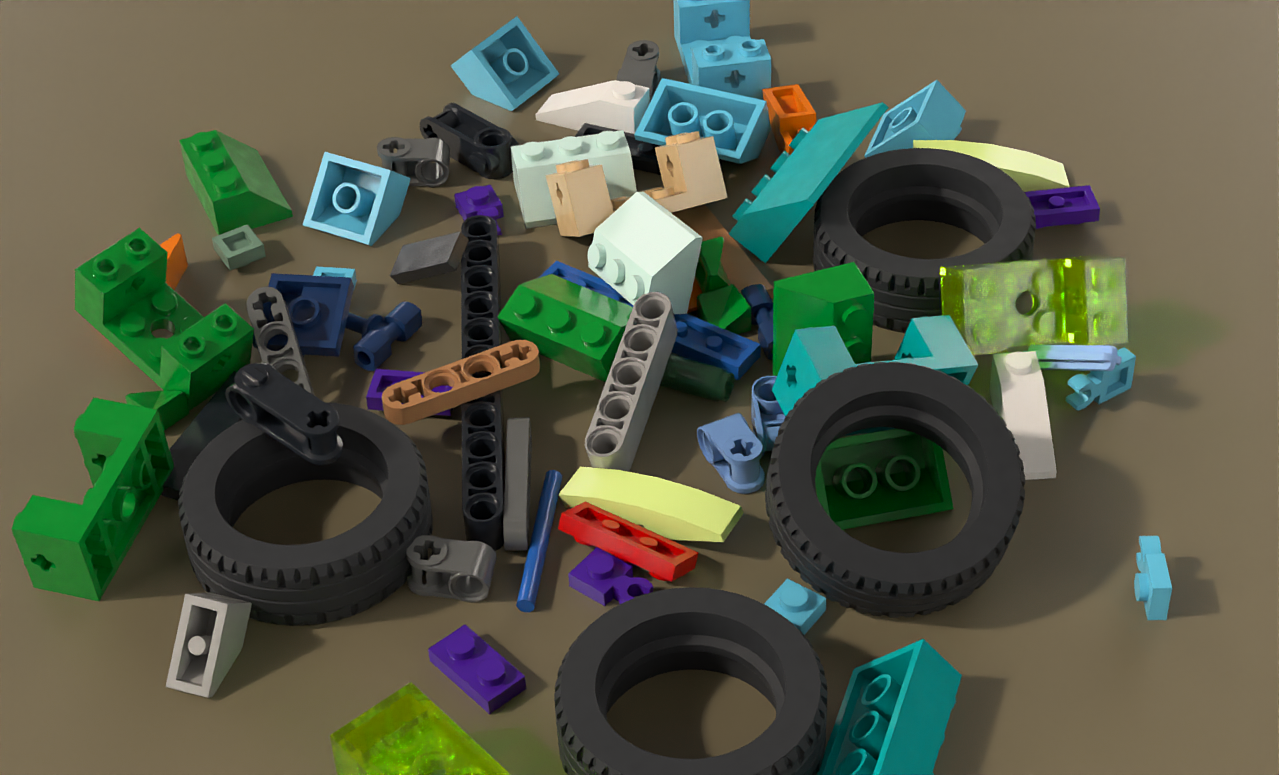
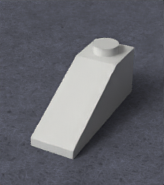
(606, 104)
(1021, 401)

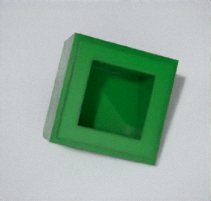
(709, 269)
(725, 309)
(169, 403)

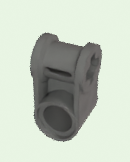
(640, 65)
(415, 159)
(454, 569)

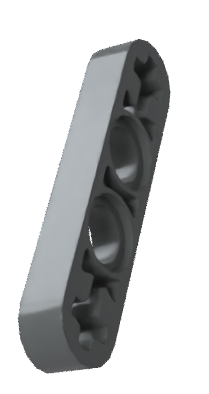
(290, 356)
(517, 484)

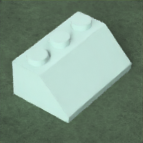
(537, 159)
(646, 251)

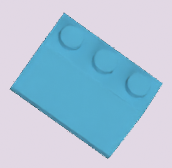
(734, 120)

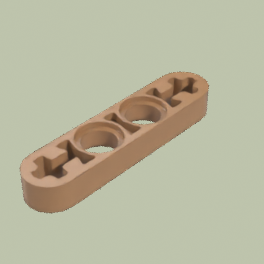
(518, 363)

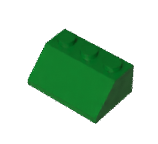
(232, 182)
(822, 299)
(567, 323)
(882, 478)

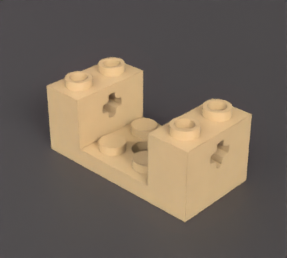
(688, 173)

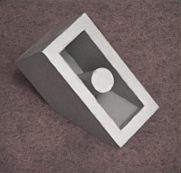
(207, 642)

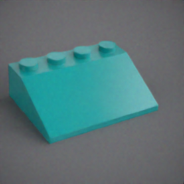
(800, 179)

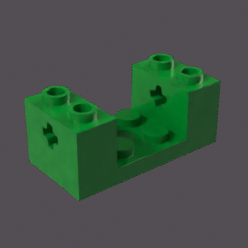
(128, 299)
(81, 546)

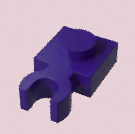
(607, 578)

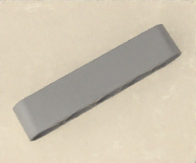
(632, 384)

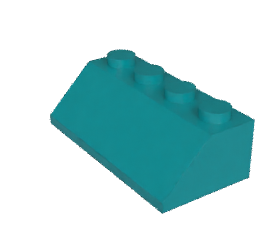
(893, 715)

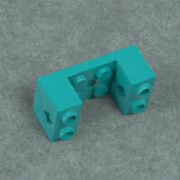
(821, 352)

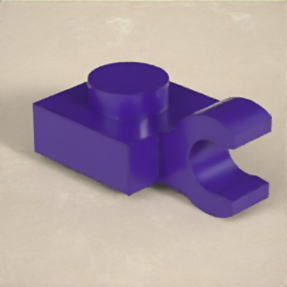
(479, 201)

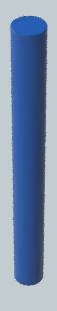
(539, 541)

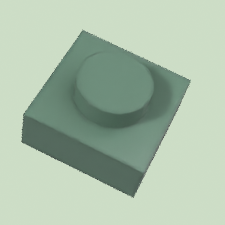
(238, 247)

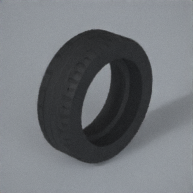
(925, 187)
(917, 402)
(315, 579)
(691, 632)

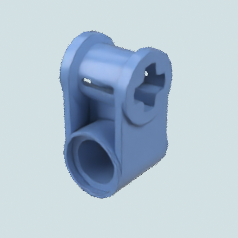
(765, 412)
(733, 452)

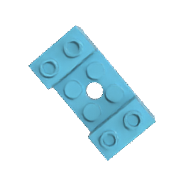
(718, 47)

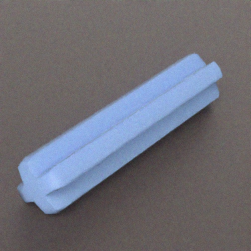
(1076, 357)

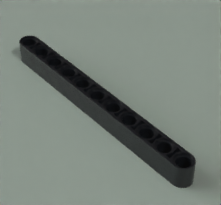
(484, 417)

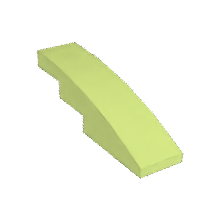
(1025, 168)
(655, 503)

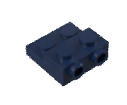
(317, 312)

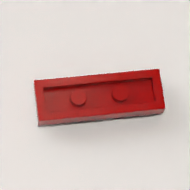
(628, 541)

